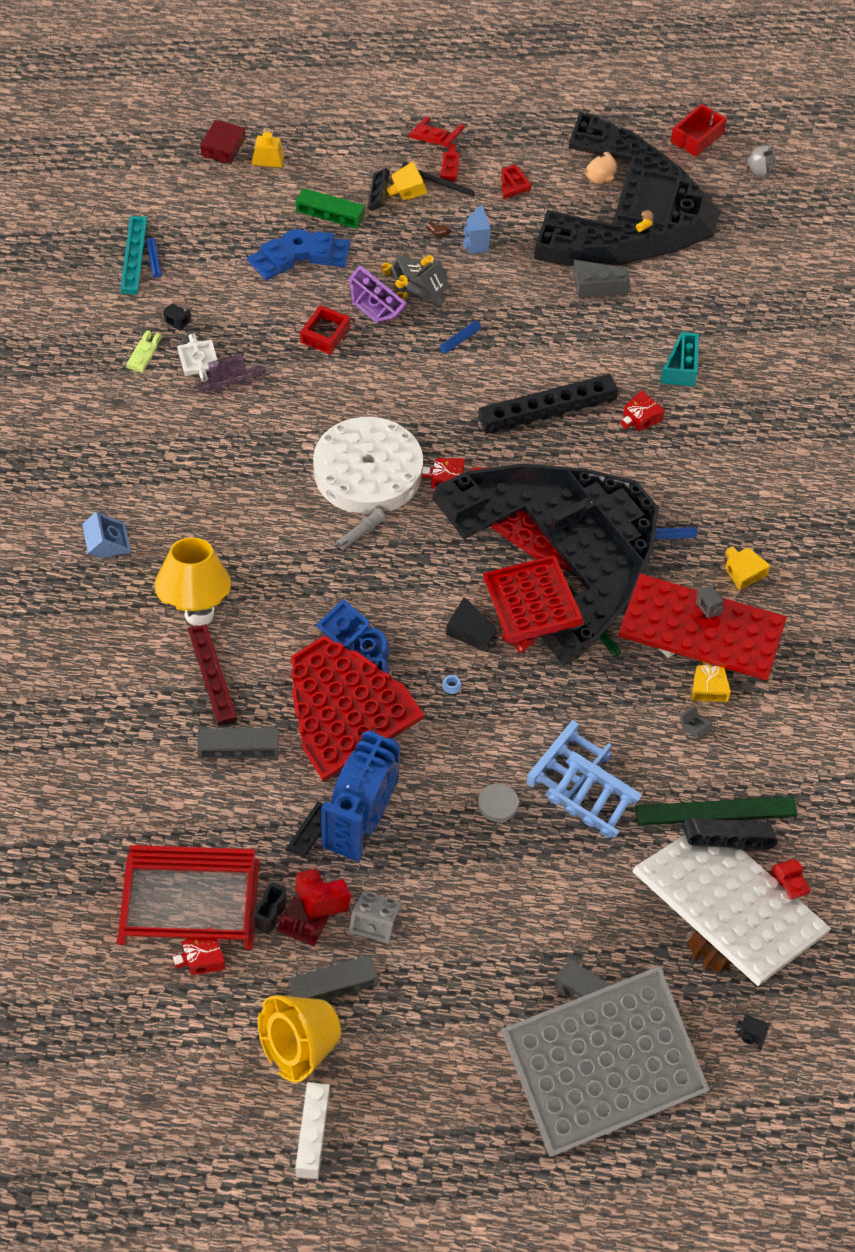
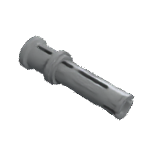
(367, 524)

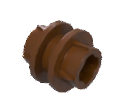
(704, 949)

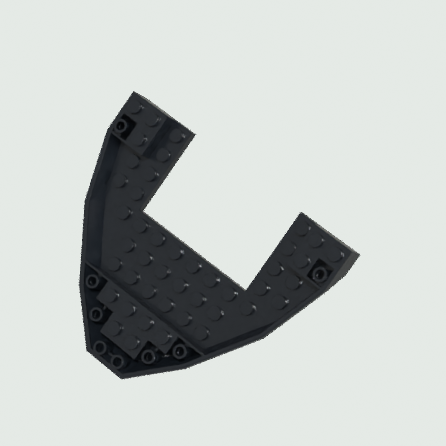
(653, 183)
(601, 549)

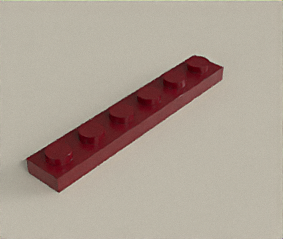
(212, 674)

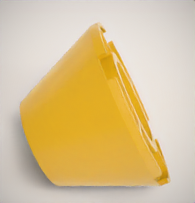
(192, 576)
(297, 1034)

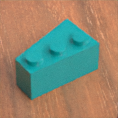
(682, 362)

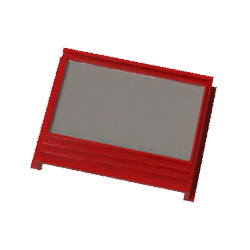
(189, 893)

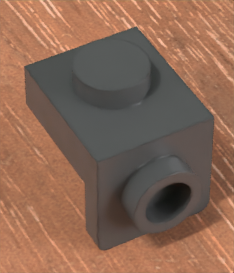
(694, 723)

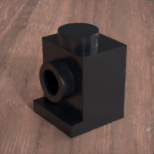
(176, 316)
(752, 1030)

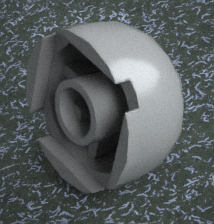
(761, 159)

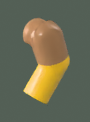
(647, 220)

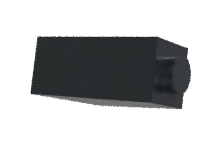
(471, 627)

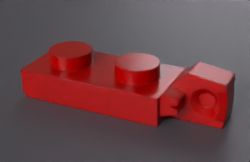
(450, 164)

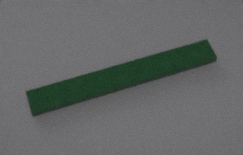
(724, 809)

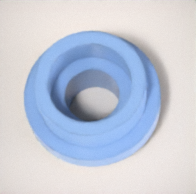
(451, 689)

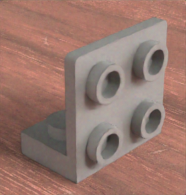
(374, 917)

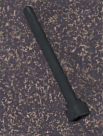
(443, 182)

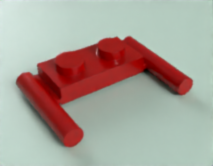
(434, 135)

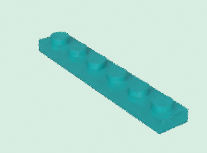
(133, 255)

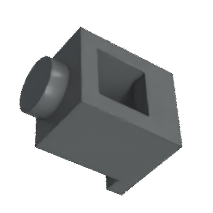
(710, 601)

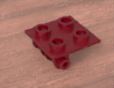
(297, 925)

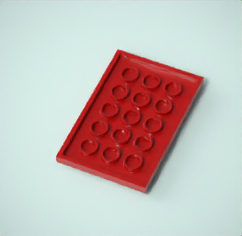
(532, 599)

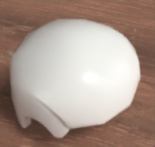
(205, 617)

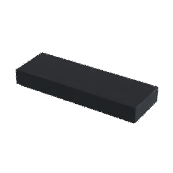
(378, 189)
(307, 833)

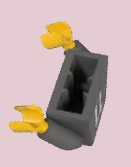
(403, 266)
(428, 282)

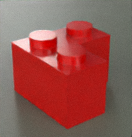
(319, 897)

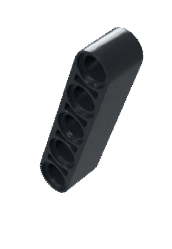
(729, 833)

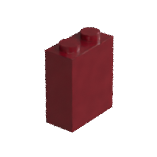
(222, 141)

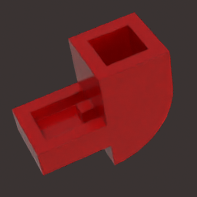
(790, 876)

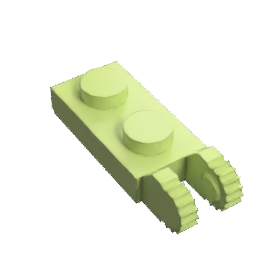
(143, 352)

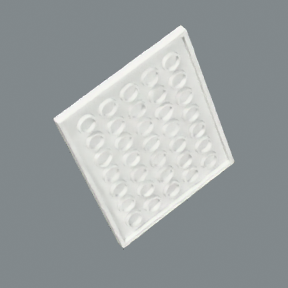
(733, 905)

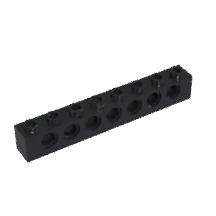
(547, 403)

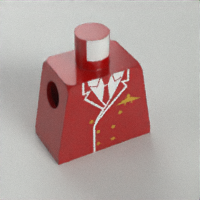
(642, 412)
(444, 470)
(200, 956)

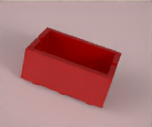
(695, 131)

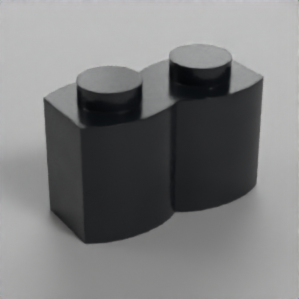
(270, 907)

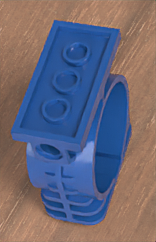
(360, 795)

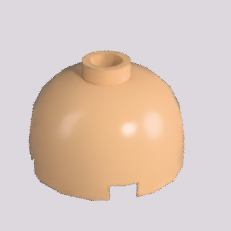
(602, 169)

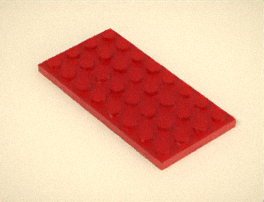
(670, 620)

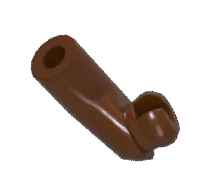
(441, 230)

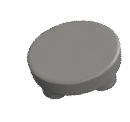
(498, 802)

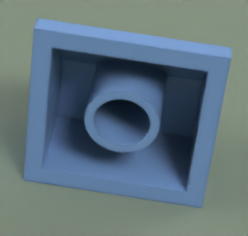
(477, 232)
(105, 536)

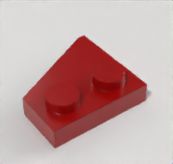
(513, 181)

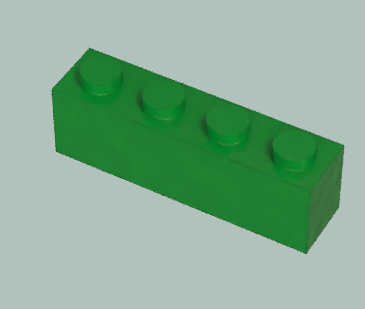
(330, 208)

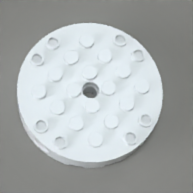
(368, 465)

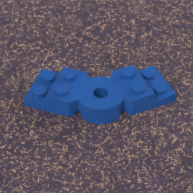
(299, 245)
(355, 632)

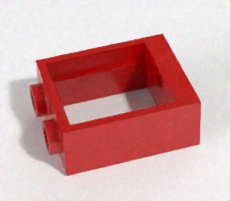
(325, 344)

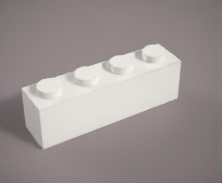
(312, 1130)

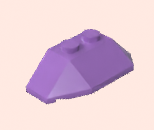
(374, 297)

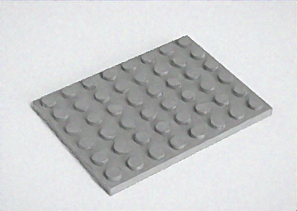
(604, 1060)

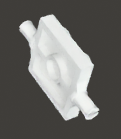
(196, 356)

